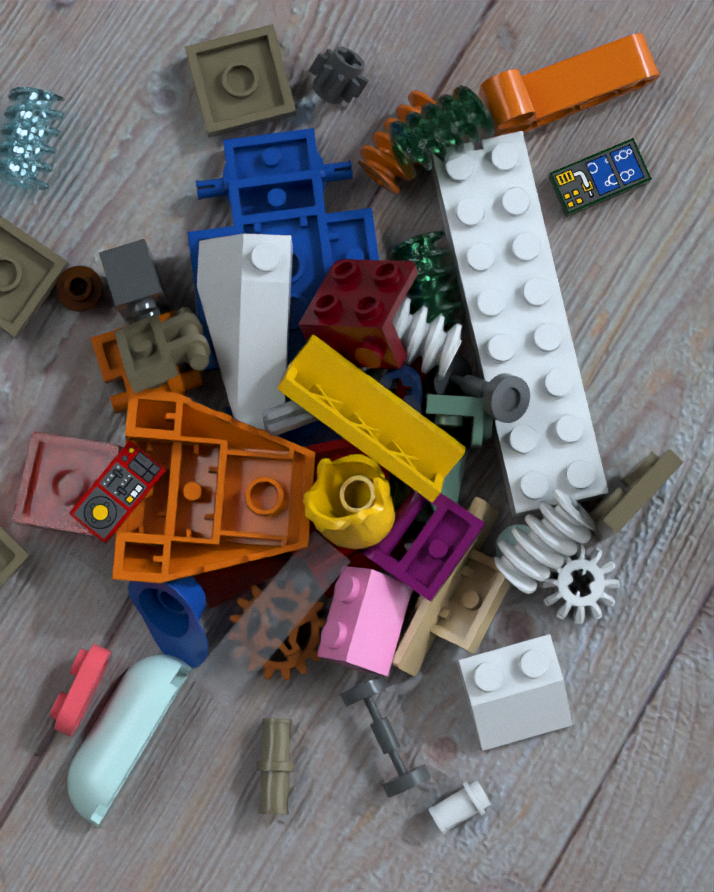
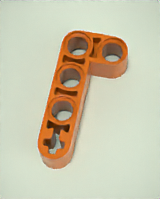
(568, 85)

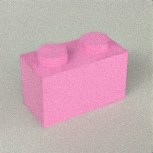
(364, 620)

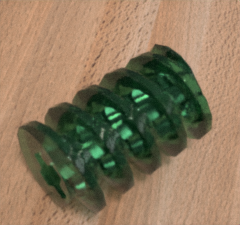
(438, 127)
(428, 285)

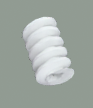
(426, 339)
(545, 542)

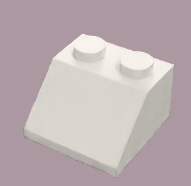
(515, 692)

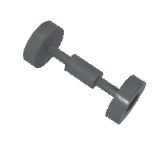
(503, 397)
(386, 737)

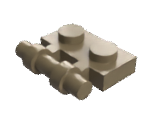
(155, 347)

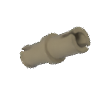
(275, 766)

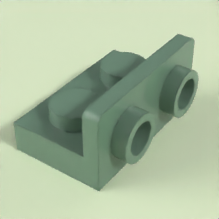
(451, 412)

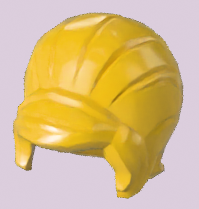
(350, 502)

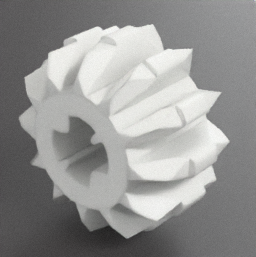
(593, 589)

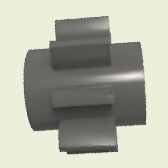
(338, 75)

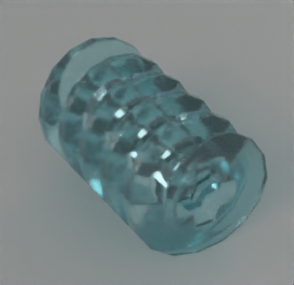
(27, 136)

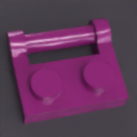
(435, 549)

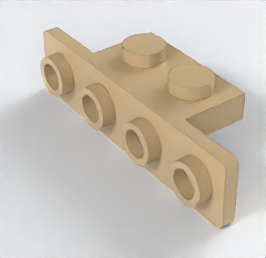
(462, 606)

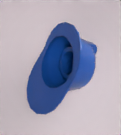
(173, 616)

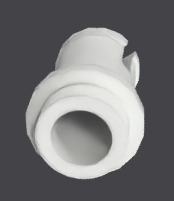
(460, 806)

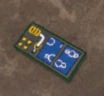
(599, 177)

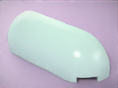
(123, 733)

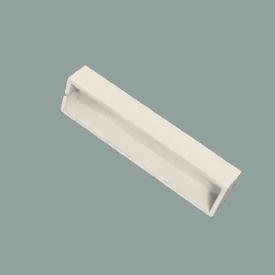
(518, 320)

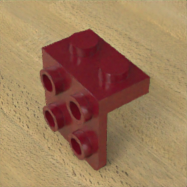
(357, 311)

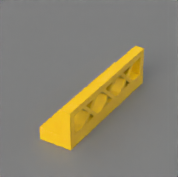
(371, 417)

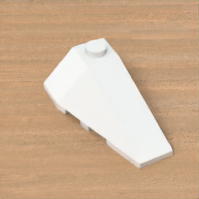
(247, 311)

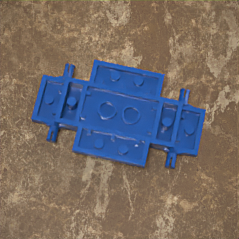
(279, 190)

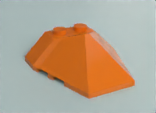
(224, 493)

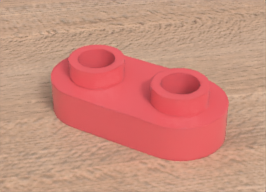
(71, 707)

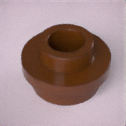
(89, 298)

